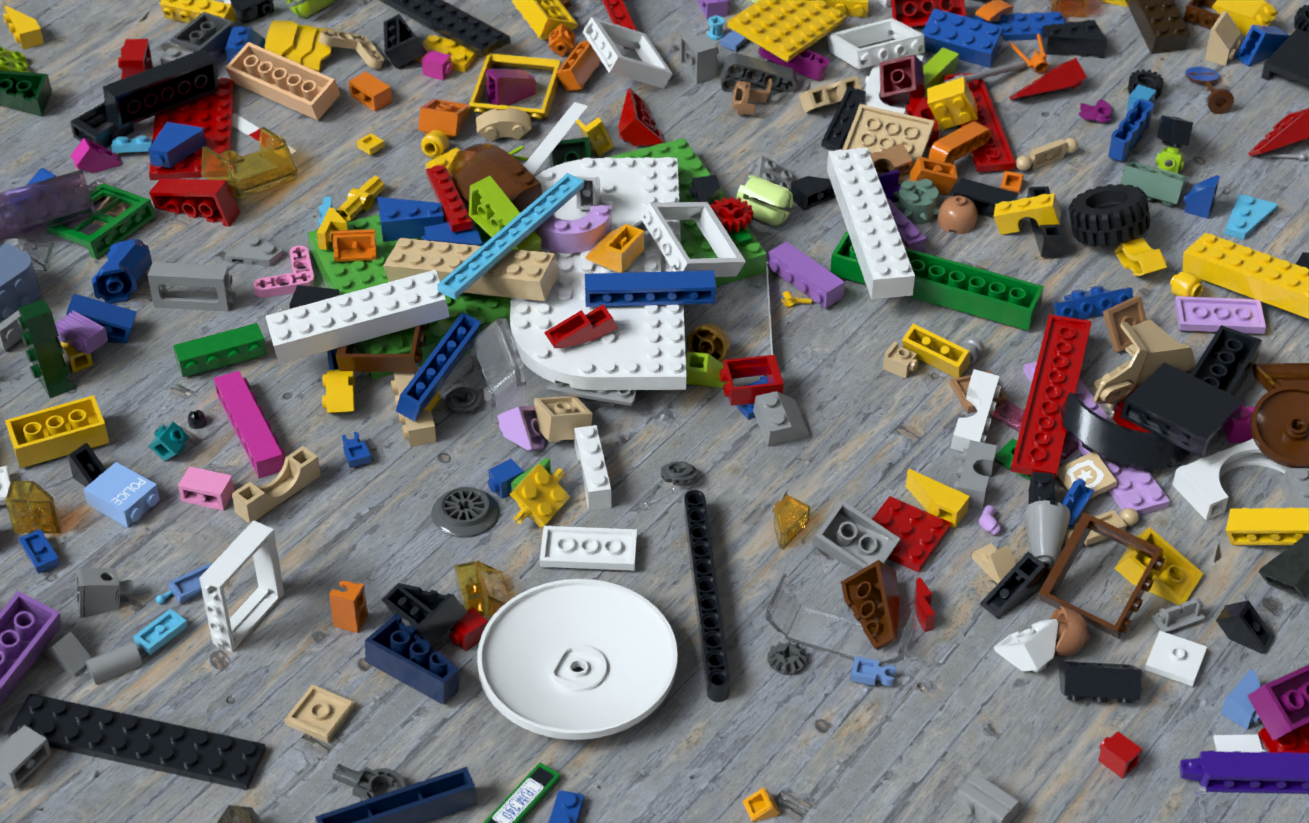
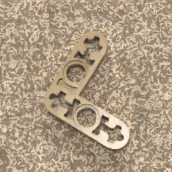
(354, 41)

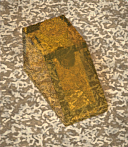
(789, 519)

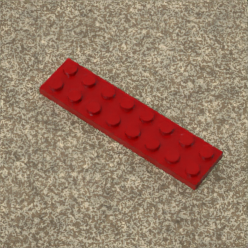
(996, 152)

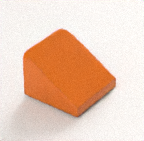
(1012, 181)

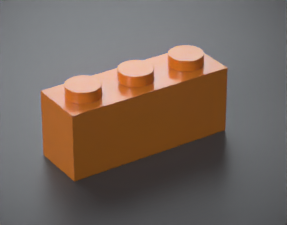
(578, 67)

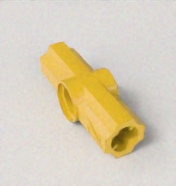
(361, 198)

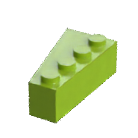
(494, 210)

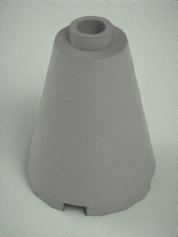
(1046, 529)

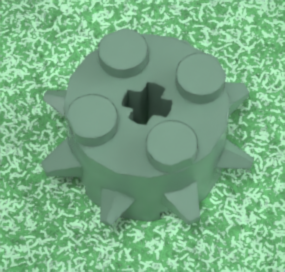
(918, 200)

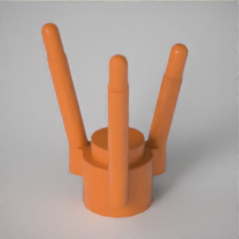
(1038, 60)

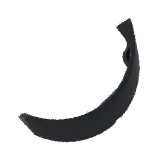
(1118, 444)

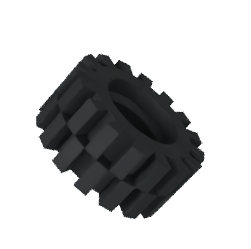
(1146, 79)

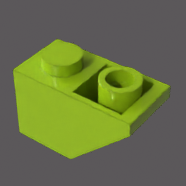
(703, 370)

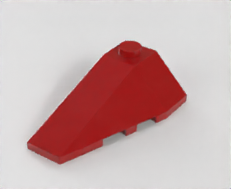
(1059, 78)
(636, 124)
(1287, 131)

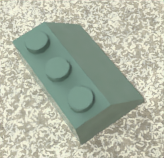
(1155, 182)

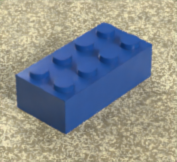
(970, 38)

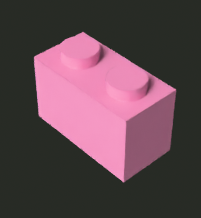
(206, 488)

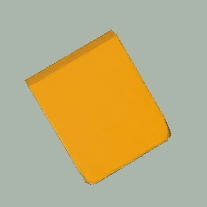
(761, 805)

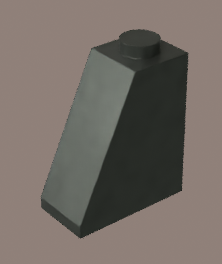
(1290, 569)

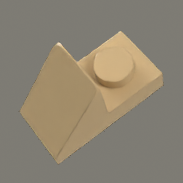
(994, 561)

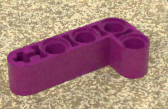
(805, 63)

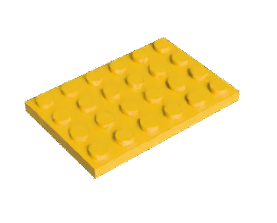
(786, 25)

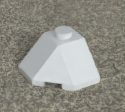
(1031, 647)

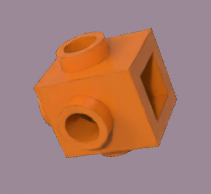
(562, 40)

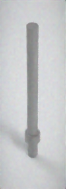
(992, 72)

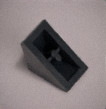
(85, 465)

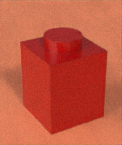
(468, 629)
(1119, 754)

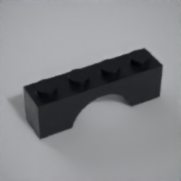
(1048, 237)

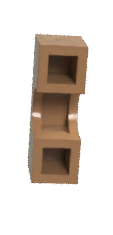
(893, 159)

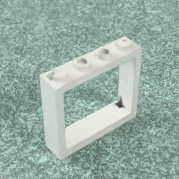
(605, 35)
(846, 43)
(729, 258)
(254, 541)

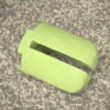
(766, 200)

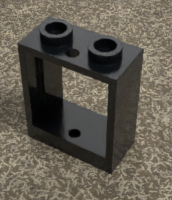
(84, 126)

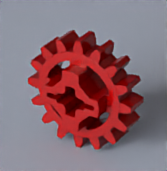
(733, 213)

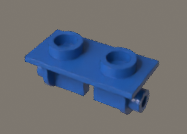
(1077, 499)

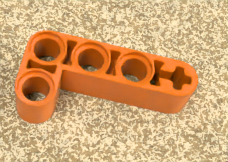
(960, 143)

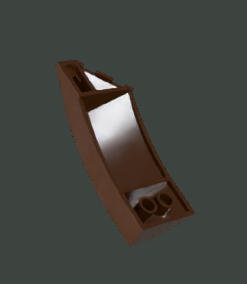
(489, 160)

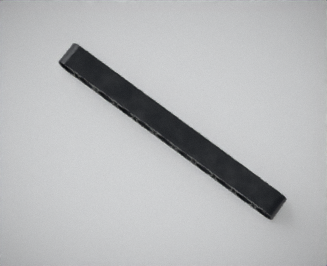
(706, 597)

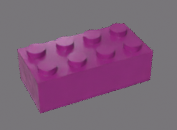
(1283, 703)

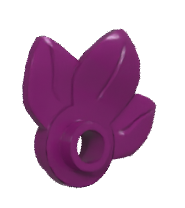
(1100, 112)

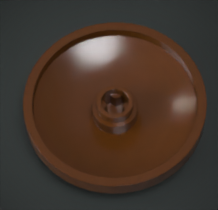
(1282, 426)

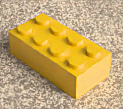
(56, 431)

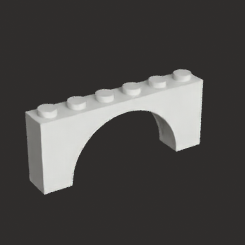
(1201, 483)

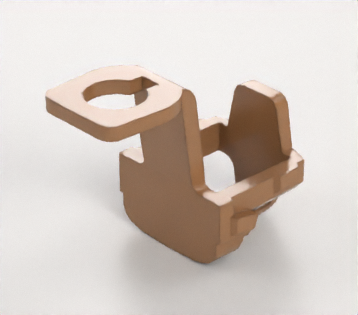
(743, 94)

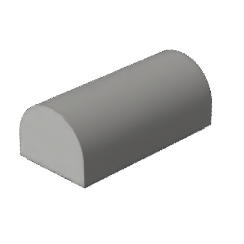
(114, 663)

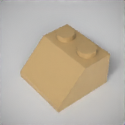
(1223, 40)
(560, 416)

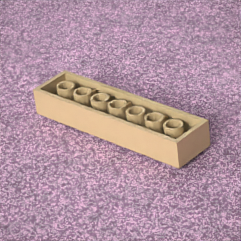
(516, 275)

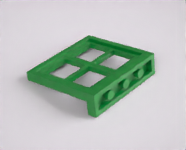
(116, 228)

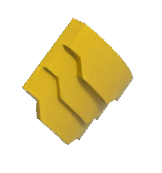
(297, 43)

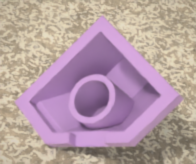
(522, 427)

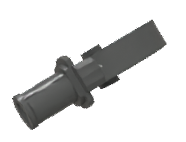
(367, 779)

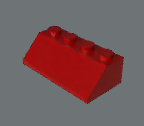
(917, 12)

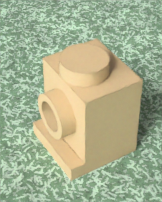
(900, 360)

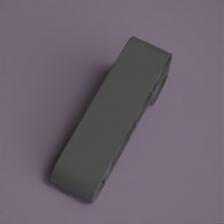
(756, 72)

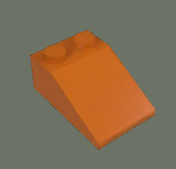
(443, 116)

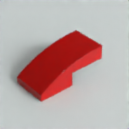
(922, 605)

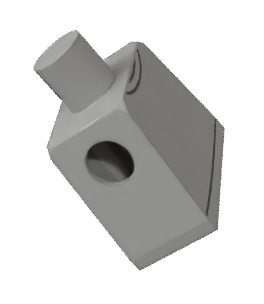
(99, 590)

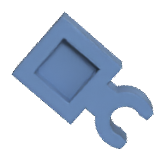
(868, 671)

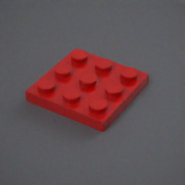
(917, 529)

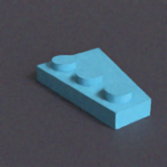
(1247, 215)

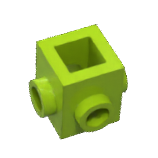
(1173, 154)

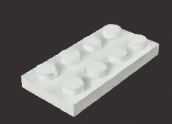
(588, 548)

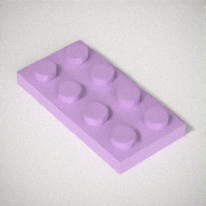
(1211, 313)

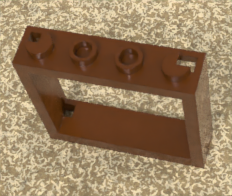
(384, 362)
(1068, 555)

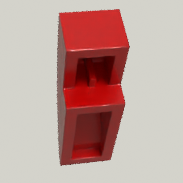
(581, 328)

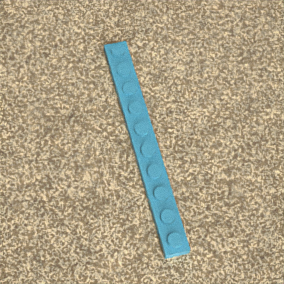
(510, 236)

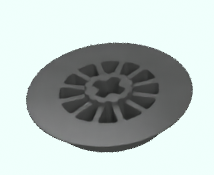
(466, 515)

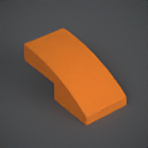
(993, 10)

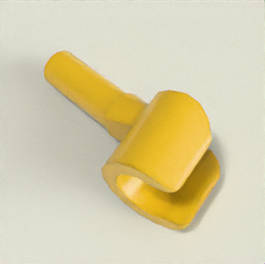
(790, 301)

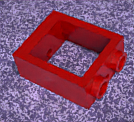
(750, 367)

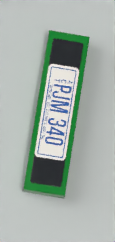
(525, 796)

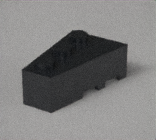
(1074, 37)
(400, 42)
(425, 611)

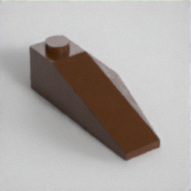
(875, 602)

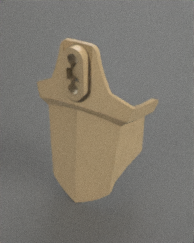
(1149, 351)

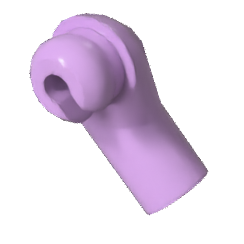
(987, 521)

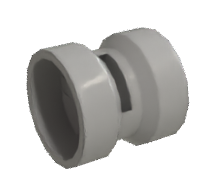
(975, 347)

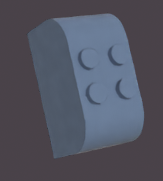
(17, 280)

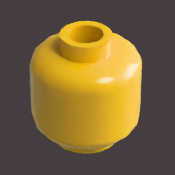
(435, 144)
(1186, 285)

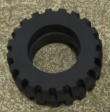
(1109, 215)

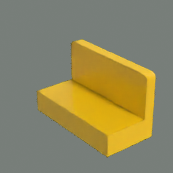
(598, 136)

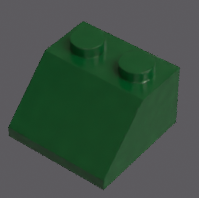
(570, 150)

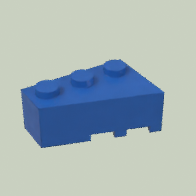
(407, 217)
(115, 319)

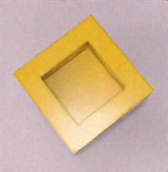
(370, 144)

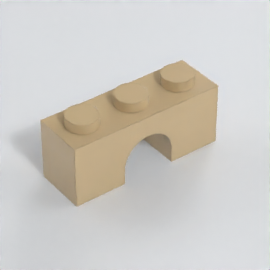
(827, 95)

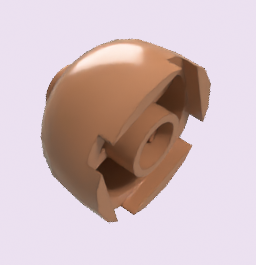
(957, 214)
(1071, 632)

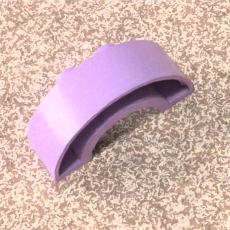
(577, 234)

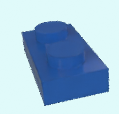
(39, 551)
(567, 807)

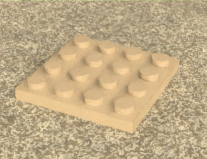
(883, 128)

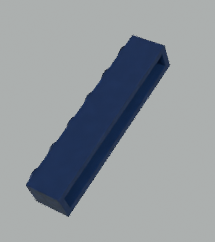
(412, 803)

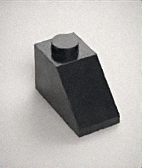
(811, 191)
(1245, 626)

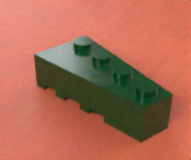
(25, 91)
(44, 348)

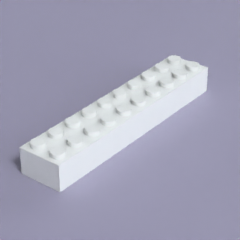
(870, 224)

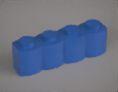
(1130, 129)

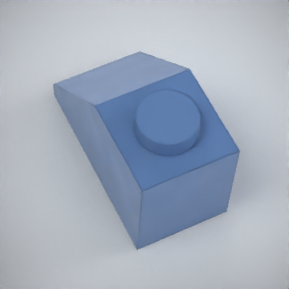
(1237, 704)

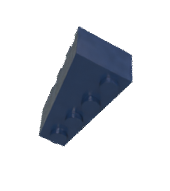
(411, 660)

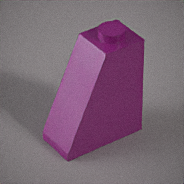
(509, 86)

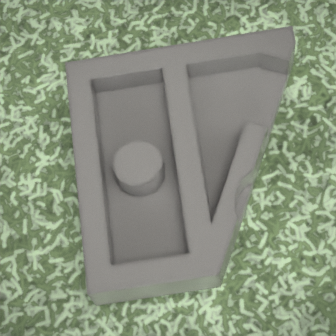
(255, 251)

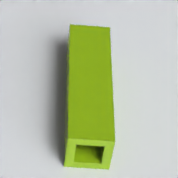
(941, 64)

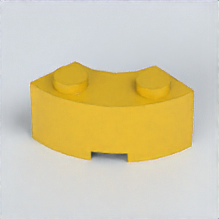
(1140, 257)
(339, 391)

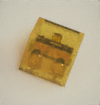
(31, 508)
(481, 587)

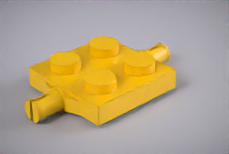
(539, 495)

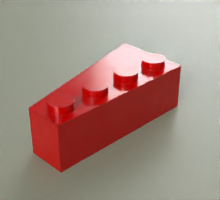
(196, 198)

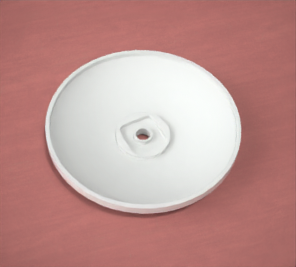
(572, 624)

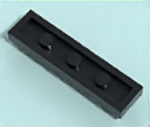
(843, 119)

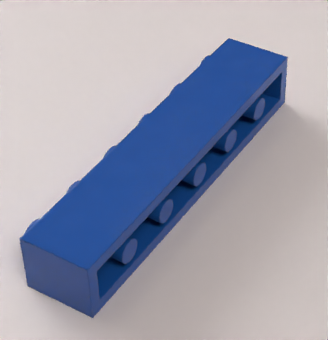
(650, 288)
(438, 367)

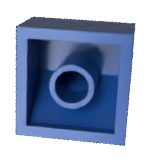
(239, 38)

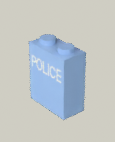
(122, 494)

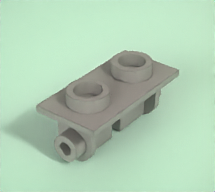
(1179, 616)

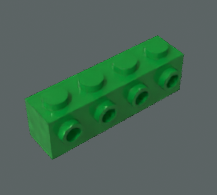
(220, 350)

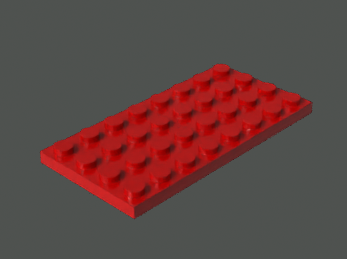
(209, 112)

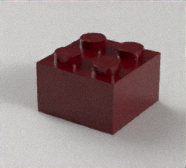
(901, 79)

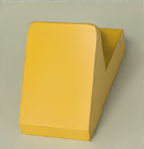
(330, 223)

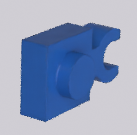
(355, 451)

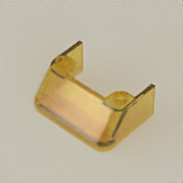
(253, 172)

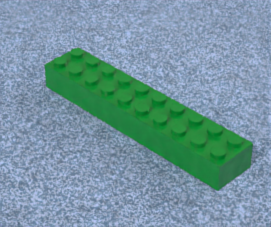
(956, 286)

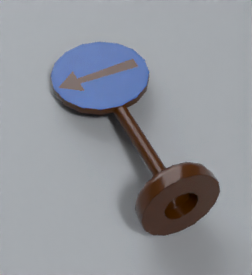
(1220, 99)

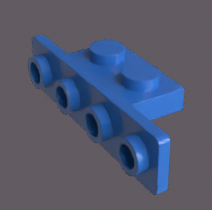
(1091, 303)

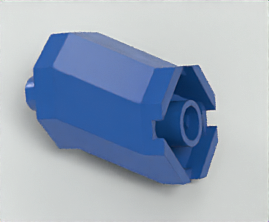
(121, 272)

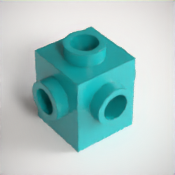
(168, 441)

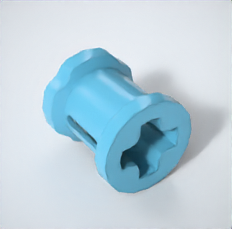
(716, 27)

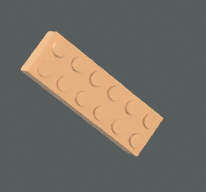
(283, 81)

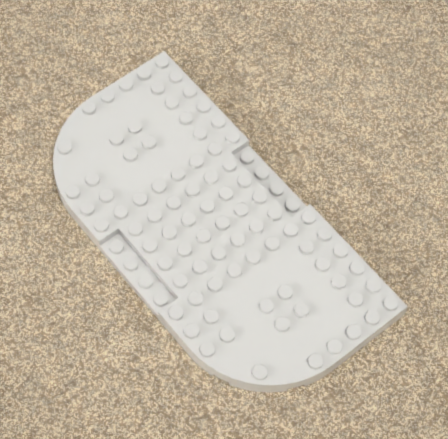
(649, 339)

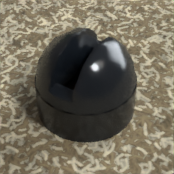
(196, 424)

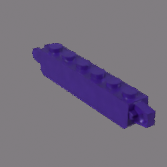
(1249, 772)

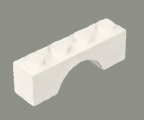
(980, 393)
(593, 466)

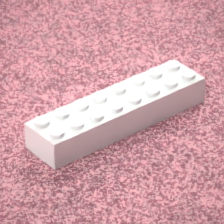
(357, 316)

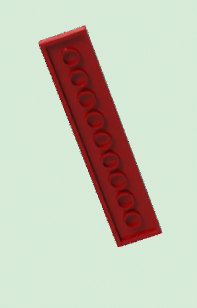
(1055, 375)

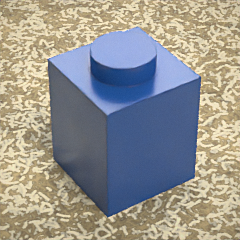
(502, 476)

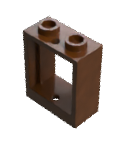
(1194, 16)

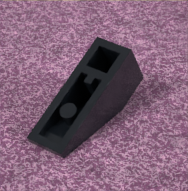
(1016, 586)

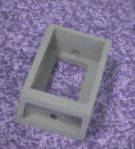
(191, 275)

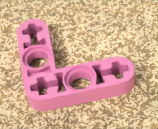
(270, 286)

